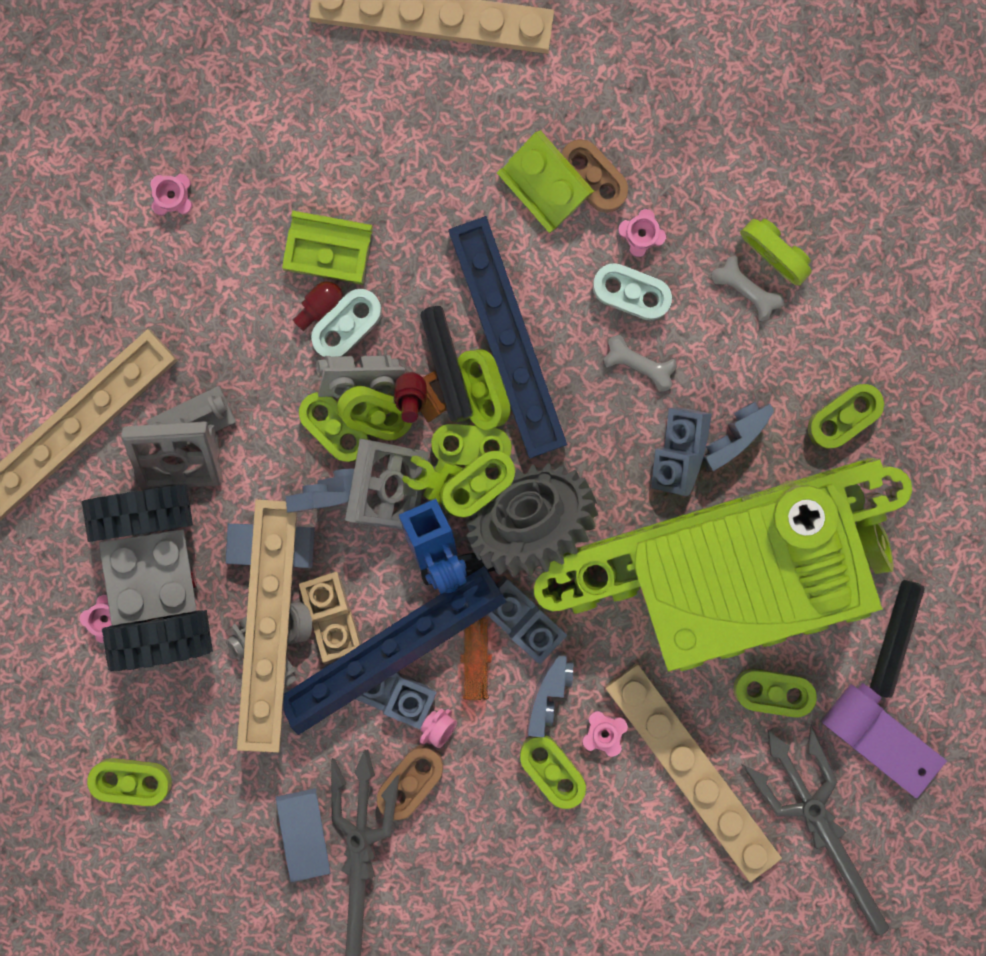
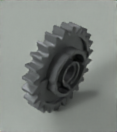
(533, 521)

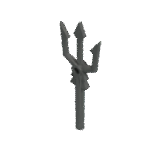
(819, 820)
(359, 842)

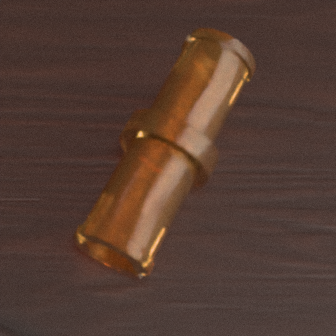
(476, 660)

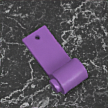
(883, 739)

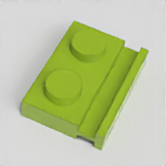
(545, 181)
(327, 247)

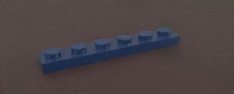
(507, 337)
(391, 651)

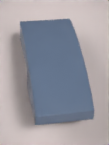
(745, 429)
(681, 458)
(324, 493)
(240, 545)
(526, 623)
(552, 683)
(401, 699)
(302, 835)

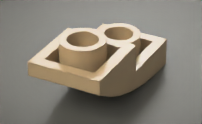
(330, 616)

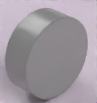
(299, 624)

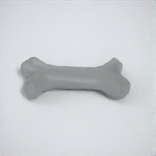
(732, 276)
(658, 372)

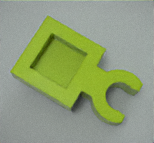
(434, 479)

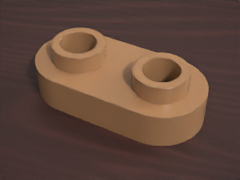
(597, 174)
(412, 781)

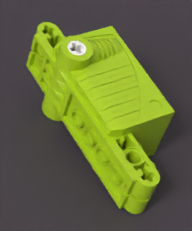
(744, 566)

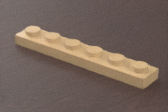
(451, 20)
(82, 418)
(267, 627)
(693, 772)

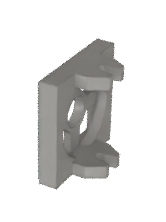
(368, 453)
(155, 473)

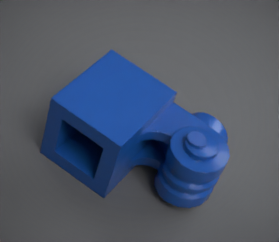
(434, 546)

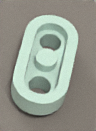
(632, 289)
(343, 321)

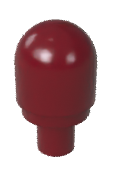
(318, 303)
(410, 395)

